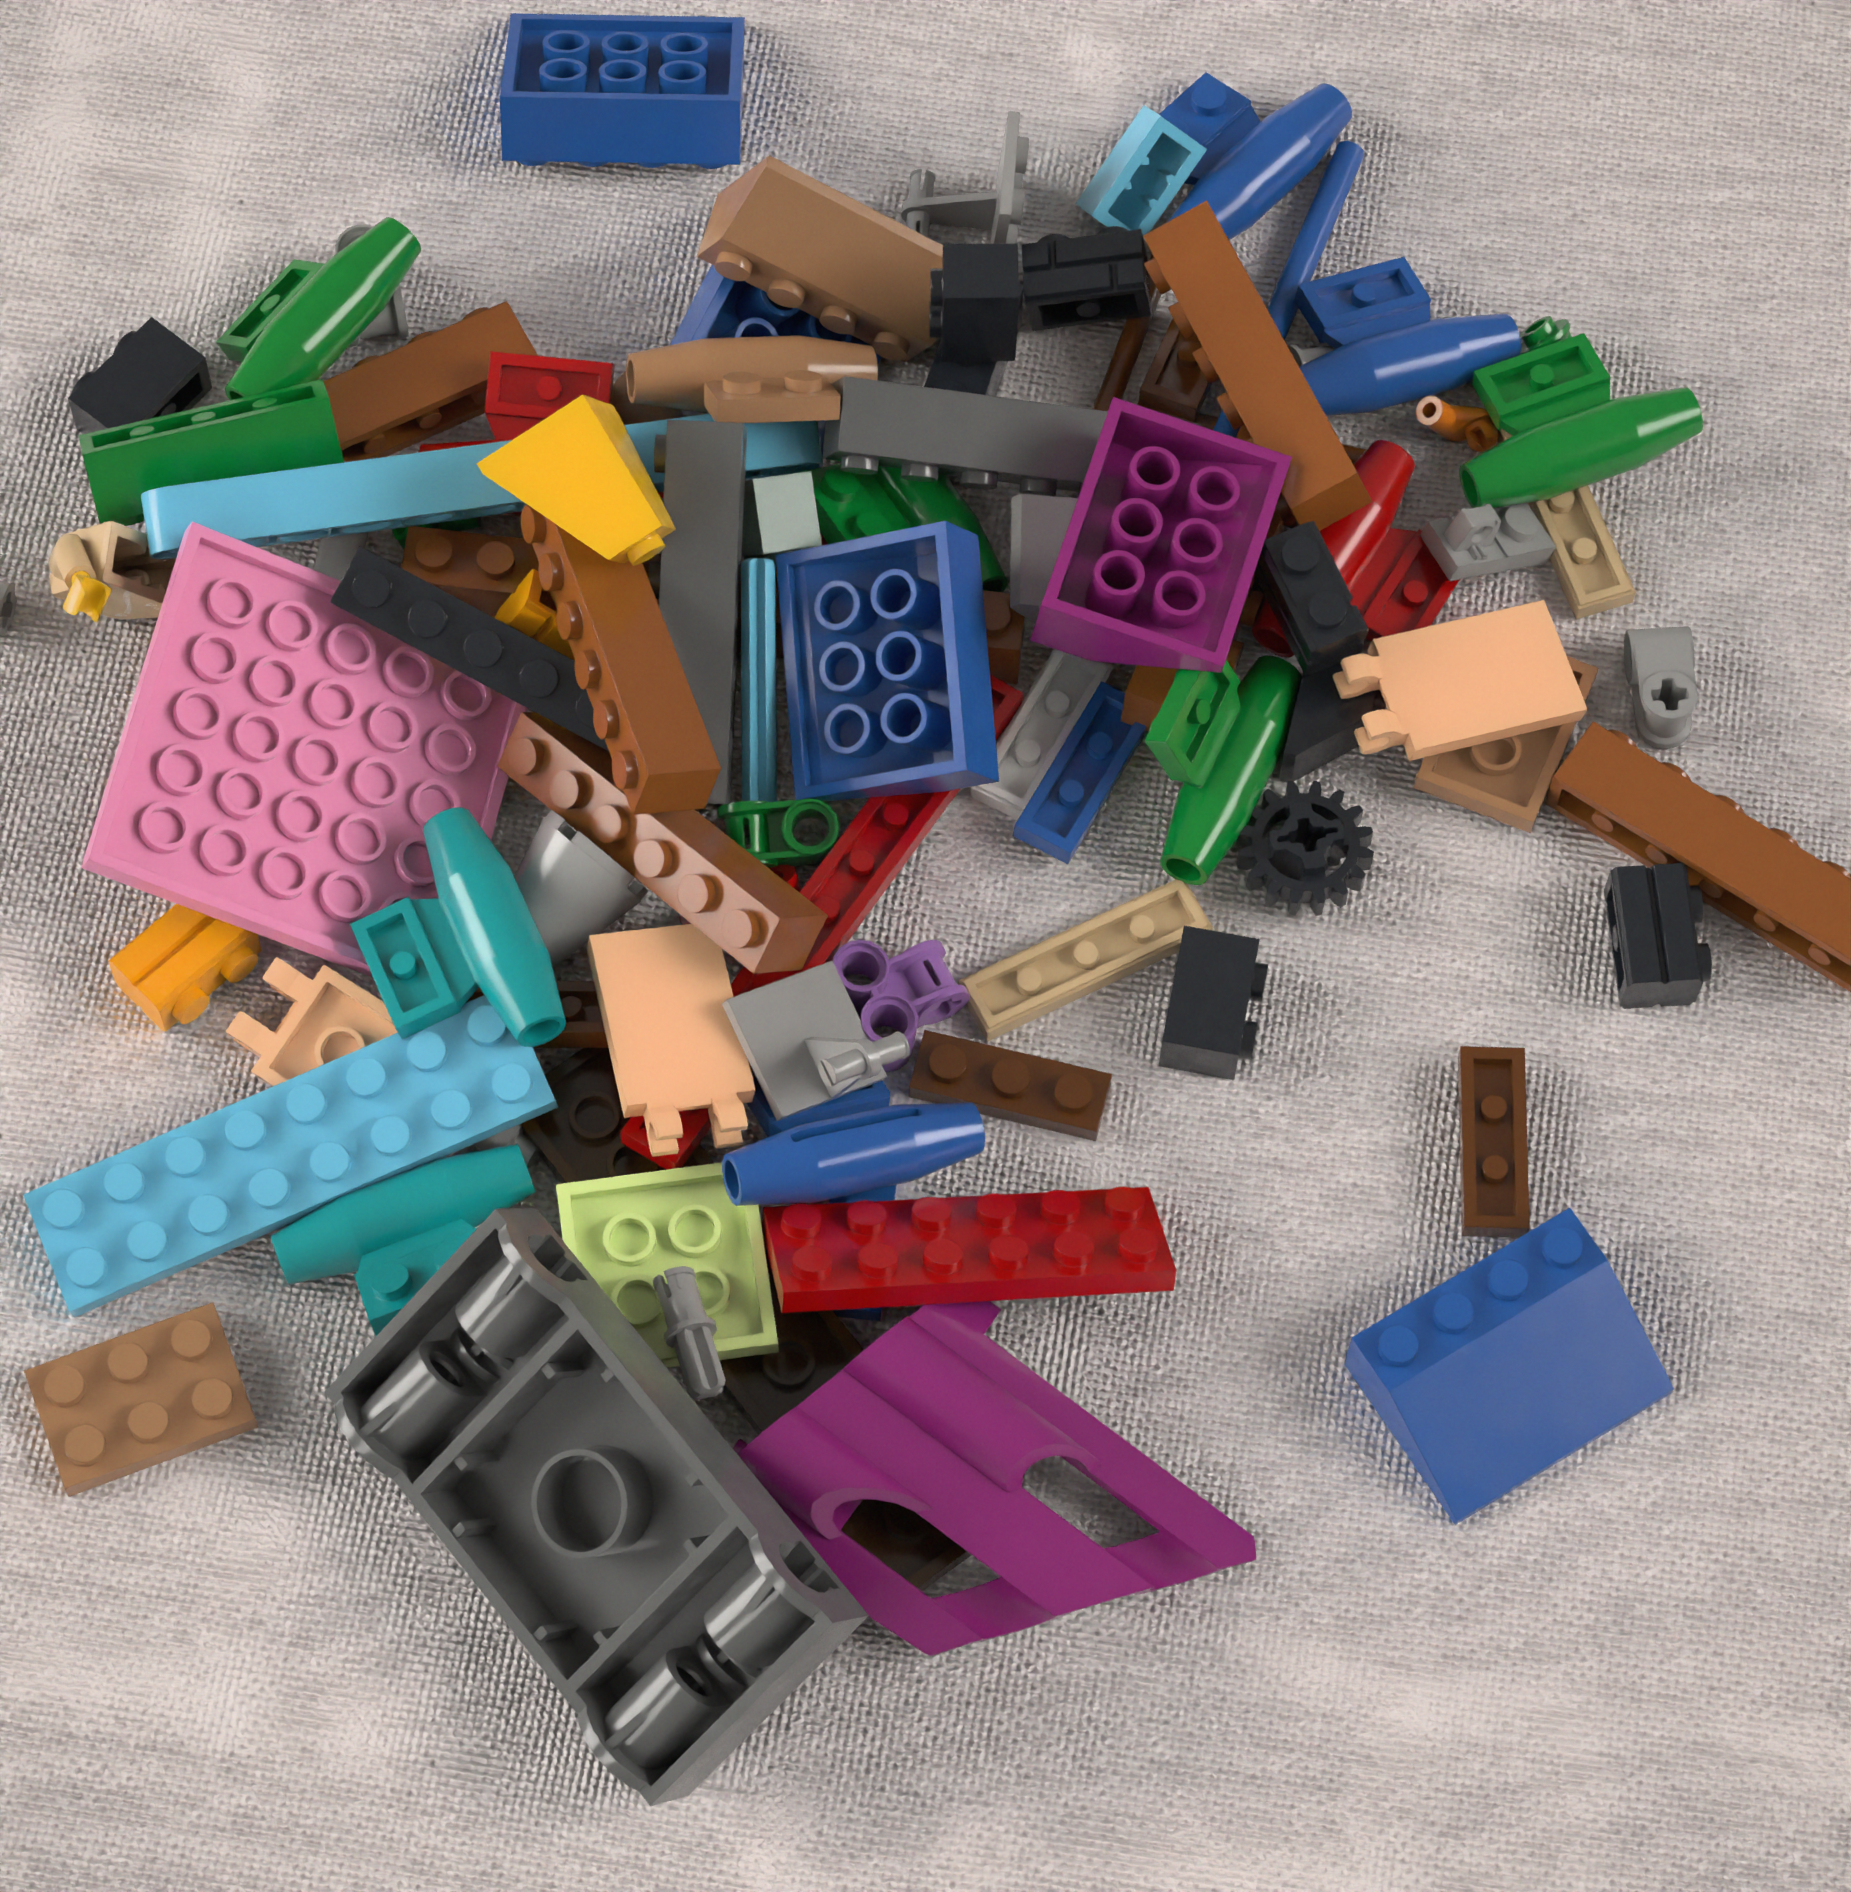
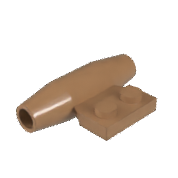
(749, 377)

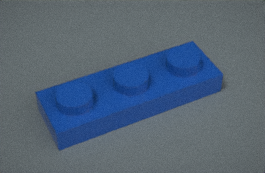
(1080, 777)

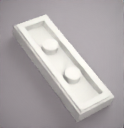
(1041, 729)

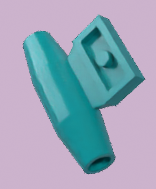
(474, 936)
(402, 1226)

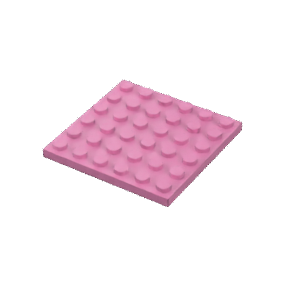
(289, 755)

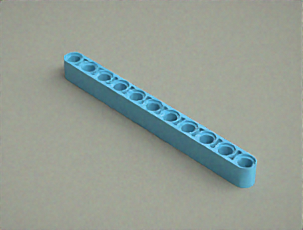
(405, 490)

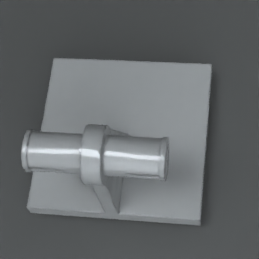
(992, 210)
(808, 1040)

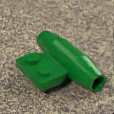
(316, 311)
(1567, 426)
(883, 502)
(1222, 746)

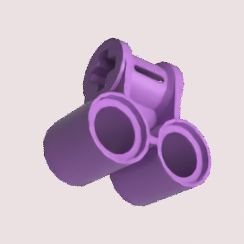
(904, 990)

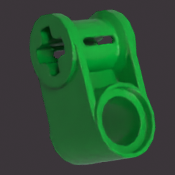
(773, 828)

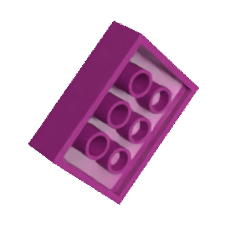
(1160, 543)

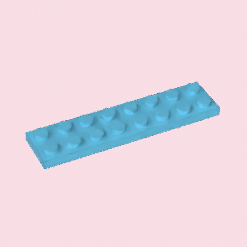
(284, 1154)

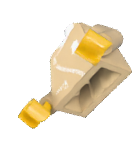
(108, 573)

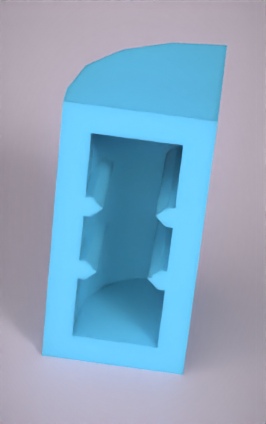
(1141, 173)

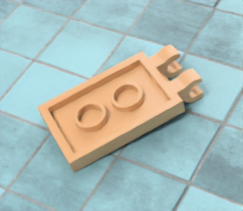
(1464, 682)
(322, 1025)
(670, 1032)

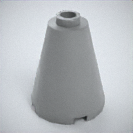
(572, 887)

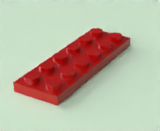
(967, 1249)

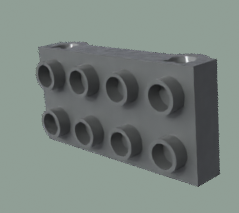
(593, 1505)

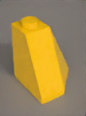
(586, 480)

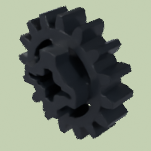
(1326, 833)

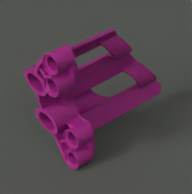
(949, 1431)

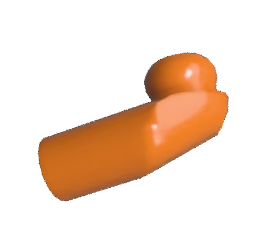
(1458, 422)

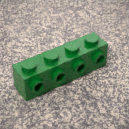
(208, 443)

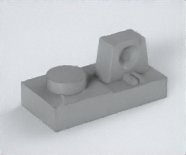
(1487, 541)

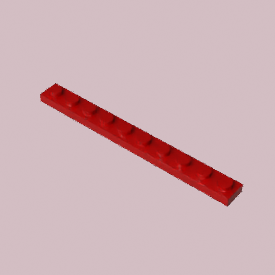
(846, 890)

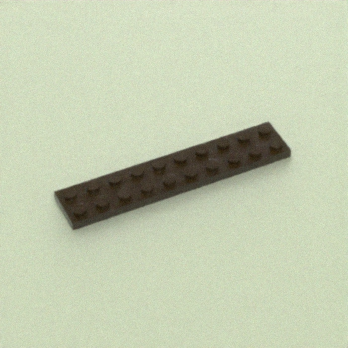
(584, 1144)

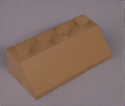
(825, 257)

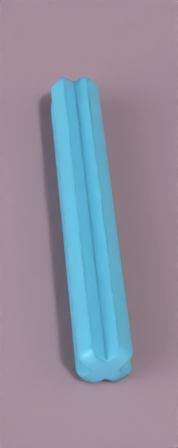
(758, 680)

